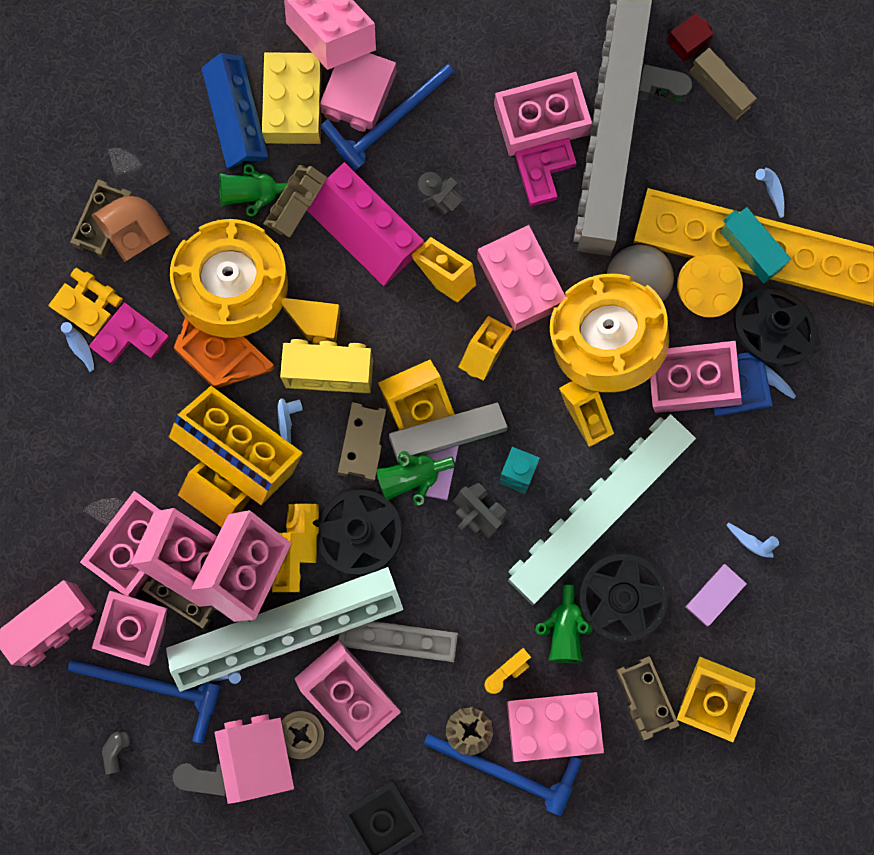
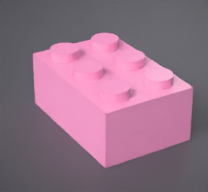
(331, 29)
(542, 113)
(521, 277)
(697, 378)
(117, 545)
(174, 552)
(241, 566)
(45, 624)
(555, 727)

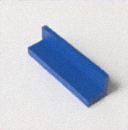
(234, 110)

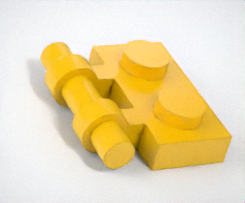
(79, 309)
(514, 667)

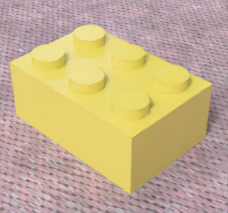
(292, 98)
(327, 366)

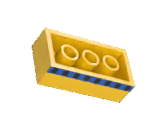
(235, 444)

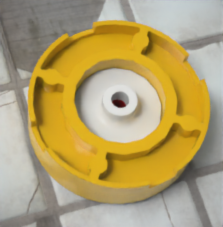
(229, 278)
(610, 333)

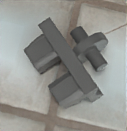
(439, 192)
(475, 513)

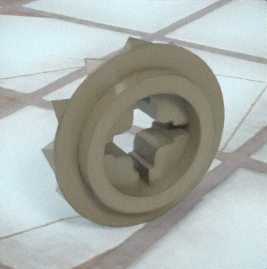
(314, 731)
(471, 745)

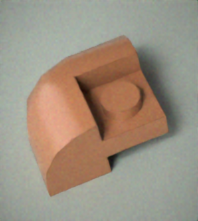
(130, 225)

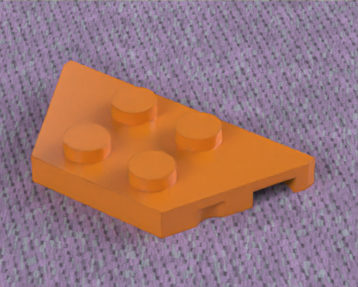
(220, 359)

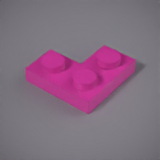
(537, 165)
(125, 328)

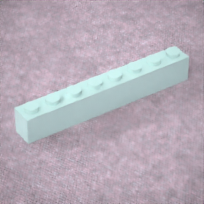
(601, 509)
(283, 629)

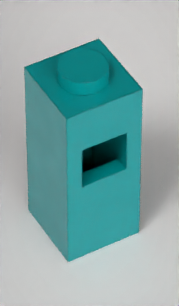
(754, 244)
(518, 470)

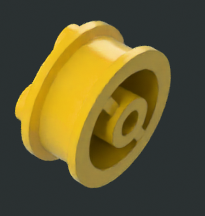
(709, 285)

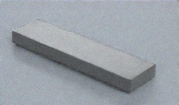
(449, 431)
(402, 640)

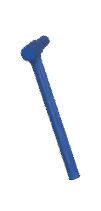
(353, 152)
(204, 697)
(555, 796)

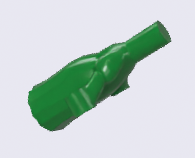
(249, 188)
(410, 474)
(568, 626)

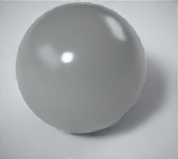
(646, 267)

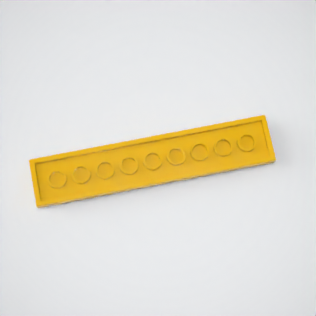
(816, 261)

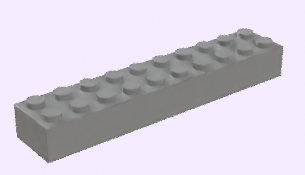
(612, 126)

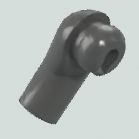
(112, 748)

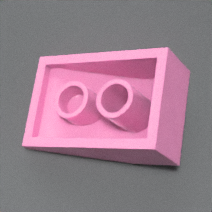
(346, 695)

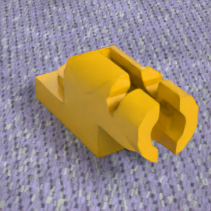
(303, 548)

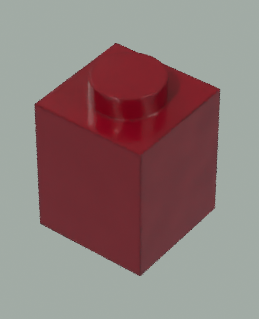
(690, 37)

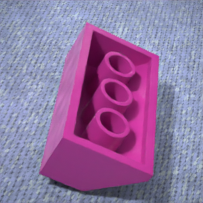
(364, 224)

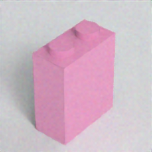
(358, 91)
(253, 759)

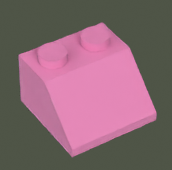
(130, 628)

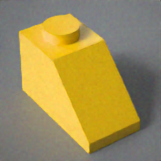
(445, 269)
(314, 319)
(485, 348)
(587, 412)

